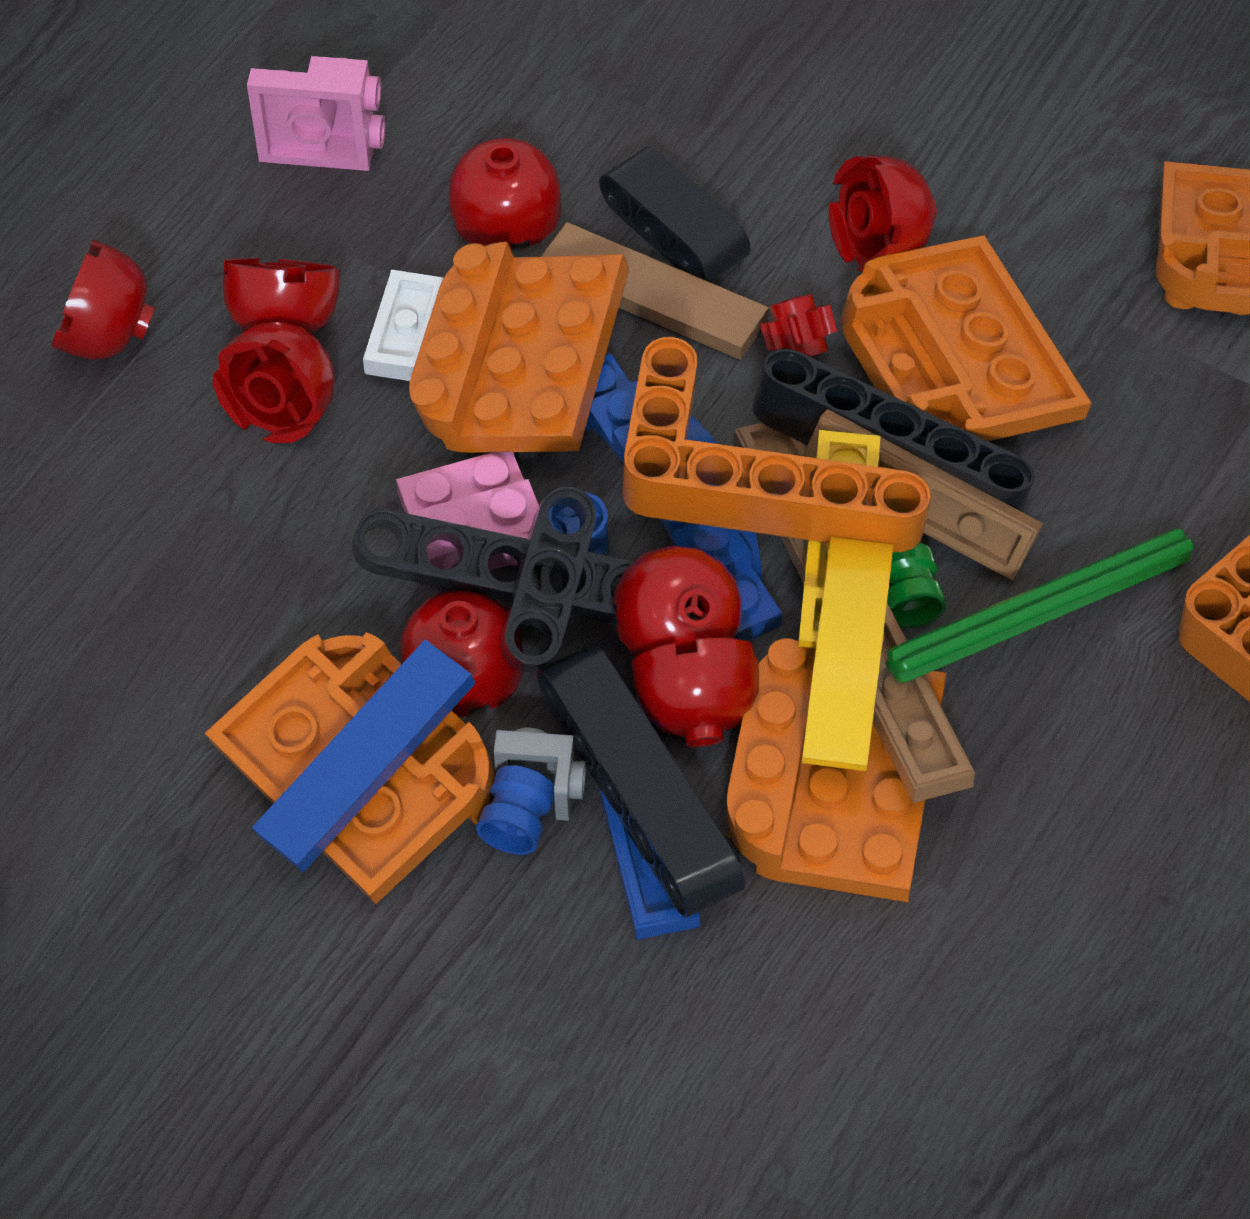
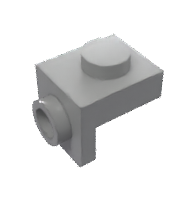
(548, 755)

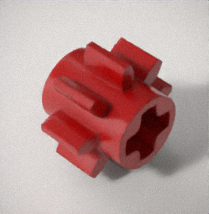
(799, 326)

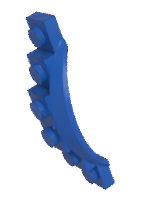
(734, 548)

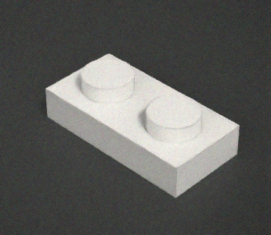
(400, 324)

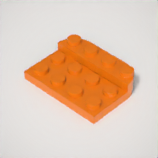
(1205, 237)
(959, 341)
(516, 349)
(301, 710)
(816, 820)

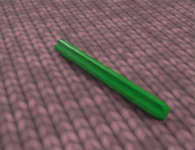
(1038, 605)

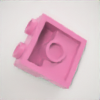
(317, 114)
(475, 493)

